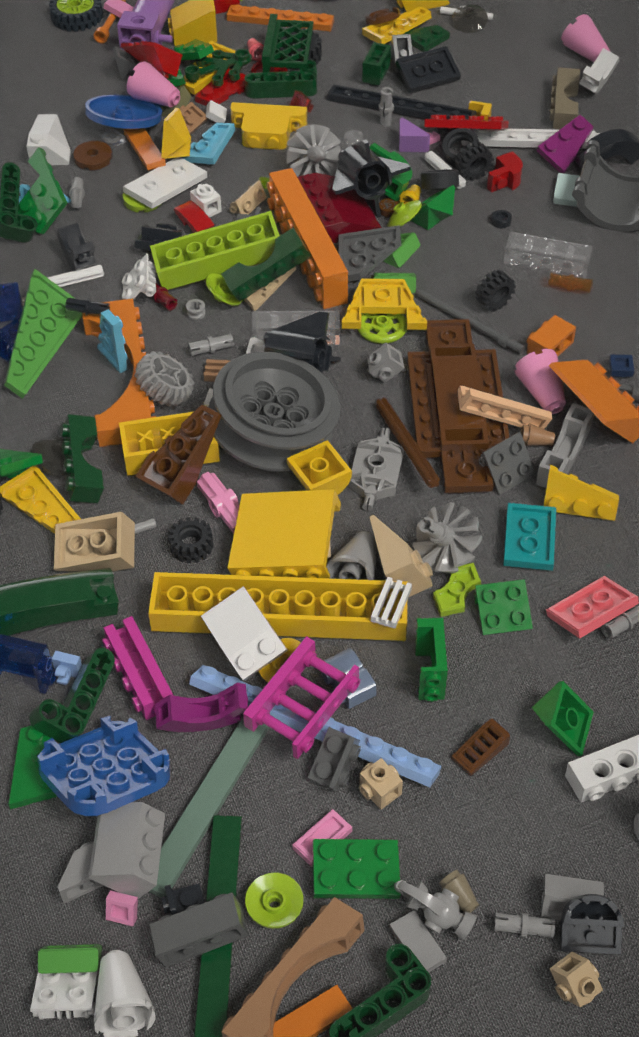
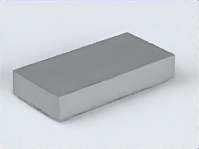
(413, 933)

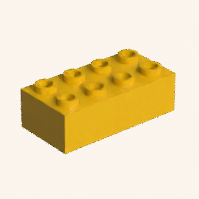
(148, 435)

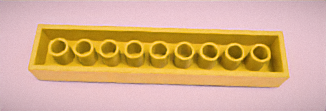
(289, 604)

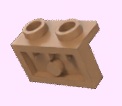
(193, 117)

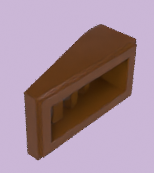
(494, 735)

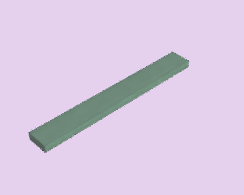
(205, 804)

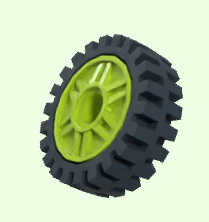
(75, 14)

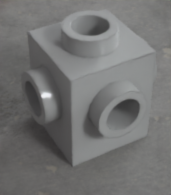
(385, 362)

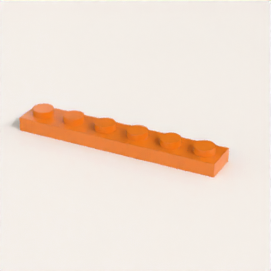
(261, 16)

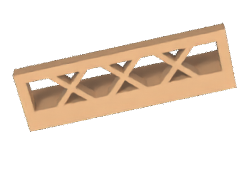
(501, 409)

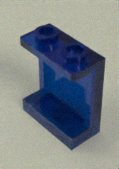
(28, 660)

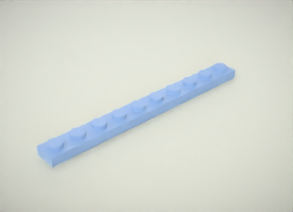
(372, 748)

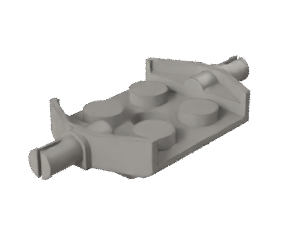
(372, 480)

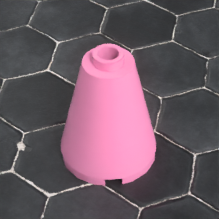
(584, 38)
(151, 86)
(541, 380)

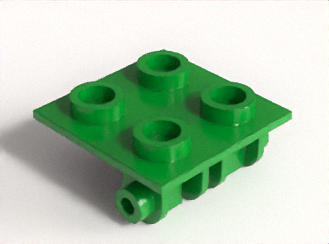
(503, 607)

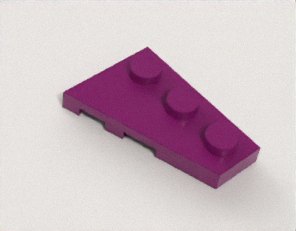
(564, 144)

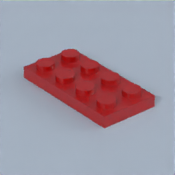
(473, 122)

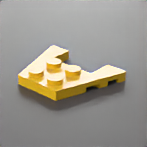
(383, 297)

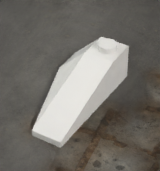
(49, 135)

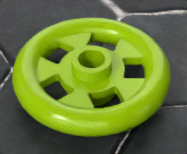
(382, 325)

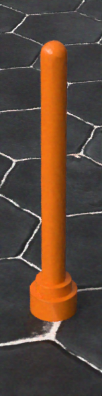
(102, 33)

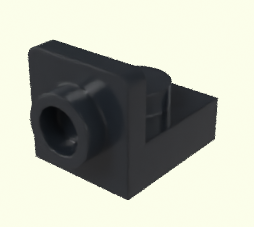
(182, 898)

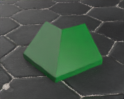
(435, 208)
(565, 716)

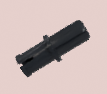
(86, 306)

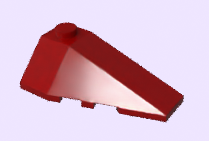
(160, 57)

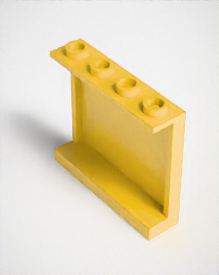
(284, 534)

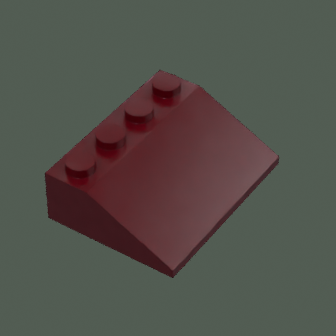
(339, 212)

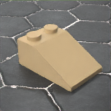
(95, 543)
(399, 559)

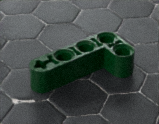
(282, 83)
(13, 224)
(80, 693)
(398, 989)

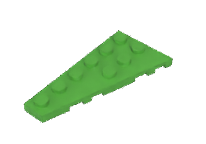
(40, 332)

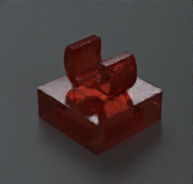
(301, 100)

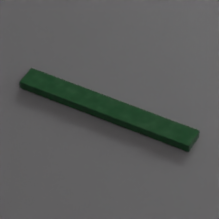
(216, 964)

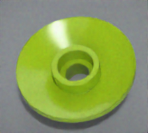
(404, 213)
(220, 289)
(274, 888)

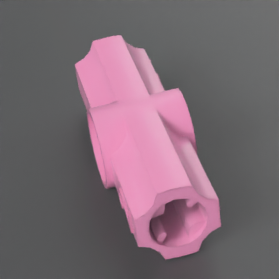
(221, 501)

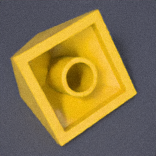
(176, 136)

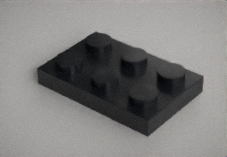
(428, 69)

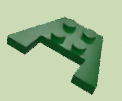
(45, 197)

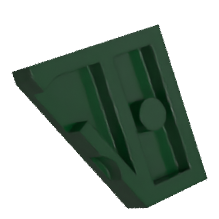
(428, 37)

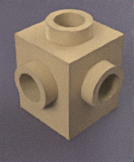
(380, 783)
(576, 979)

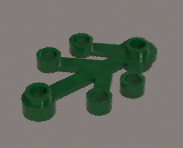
(239, 59)

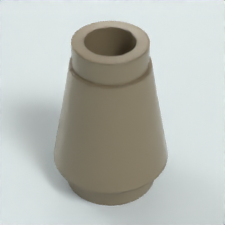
(459, 885)

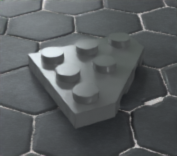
(367, 249)

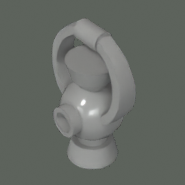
(439, 909)

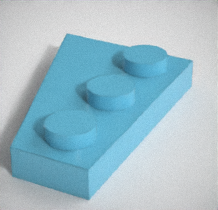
(211, 145)
(112, 340)

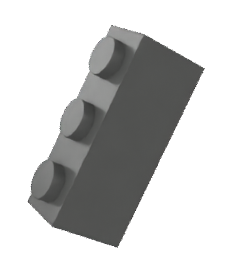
(198, 929)

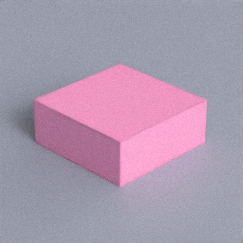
(121, 908)

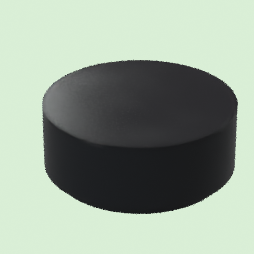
(501, 219)

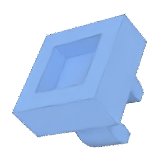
(65, 666)

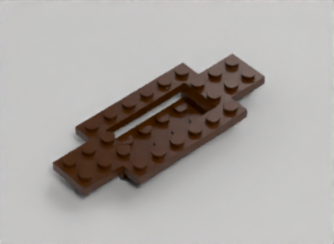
(461, 433)

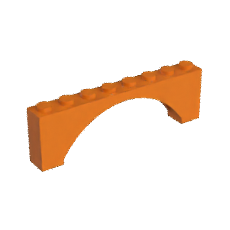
(133, 402)

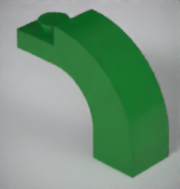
(399, 182)

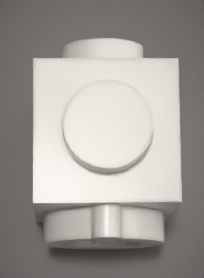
(207, 199)

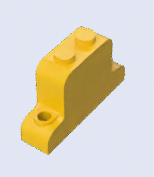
(267, 125)

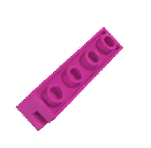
(137, 665)

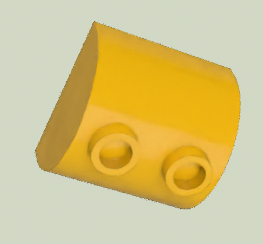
(320, 468)

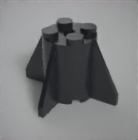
(365, 173)
(303, 340)

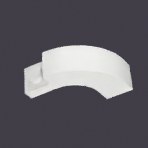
(600, 71)

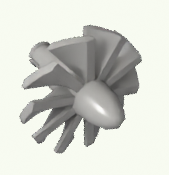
(315, 145)
(442, 541)

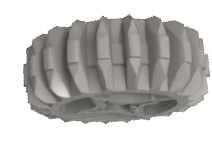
(164, 379)

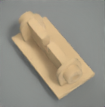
(249, 200)

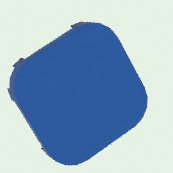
(103, 768)

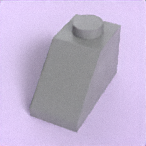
(75, 878)

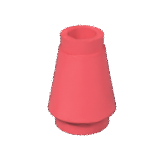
(255, 49)

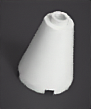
(121, 998)

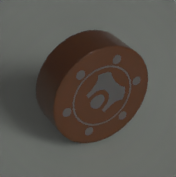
(386, 207)

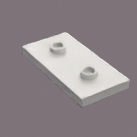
(165, 182)

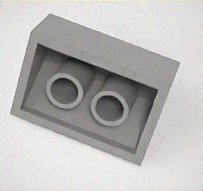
(128, 849)

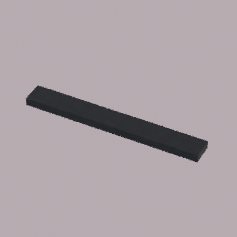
(402, 105)

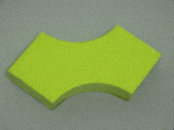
(452, 596)

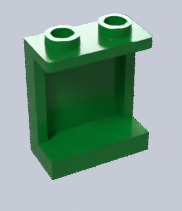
(431, 642)

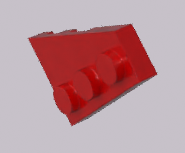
(221, 93)

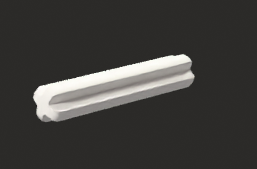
(439, 164)
(78, 276)

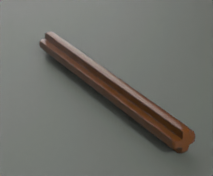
(407, 443)

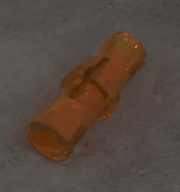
(570, 282)

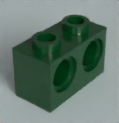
(376, 63)

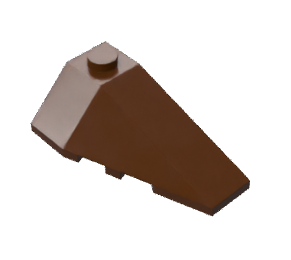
(179, 461)

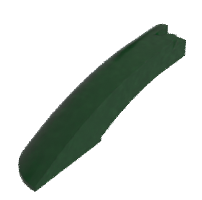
(56, 600)

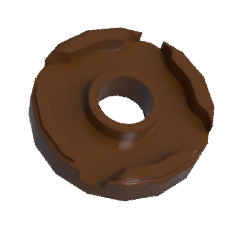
(382, 16)
(84, 152)

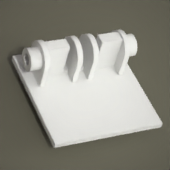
(140, 279)
(64, 993)

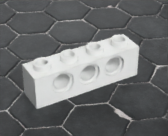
(582, 771)

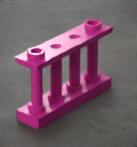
(290, 674)

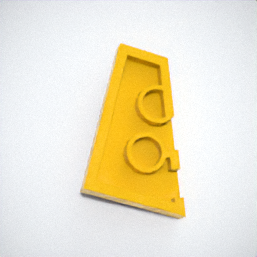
(578, 497)

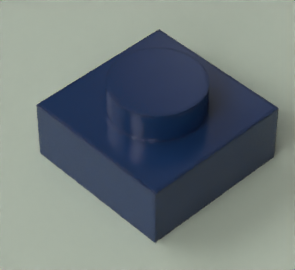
(621, 365)

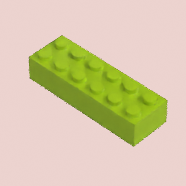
(214, 250)

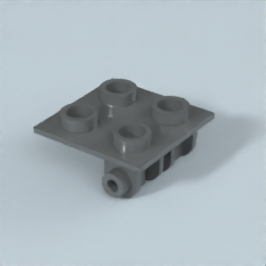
(508, 463)

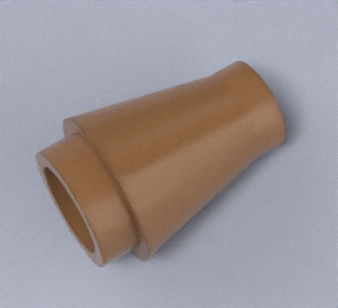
(536, 436)

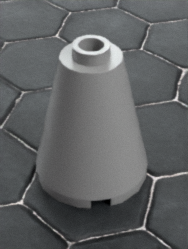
(355, 559)

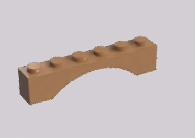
(329, 935)

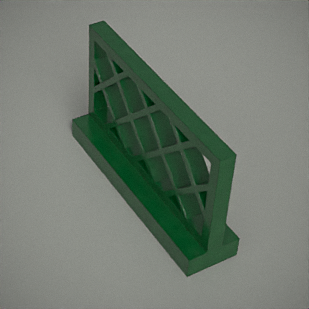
(274, 42)

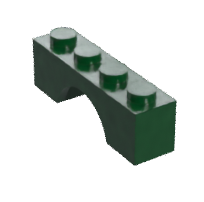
(287, 254)
(83, 479)

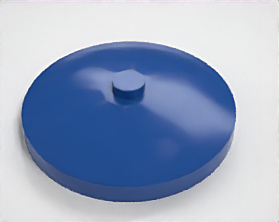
(123, 112)

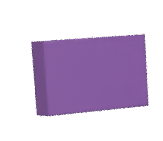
(412, 138)

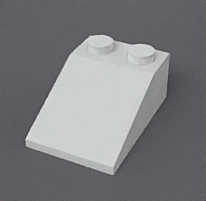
(244, 633)

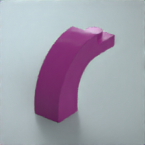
(203, 713)

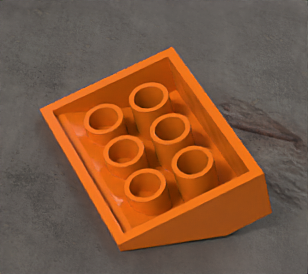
(601, 395)

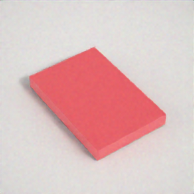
(592, 606)

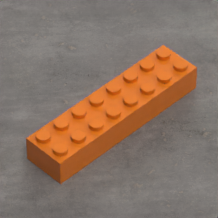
(293, 209)

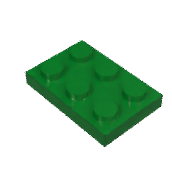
(355, 868)

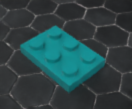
(530, 536)

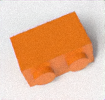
(553, 335)

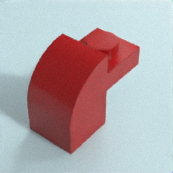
(506, 173)

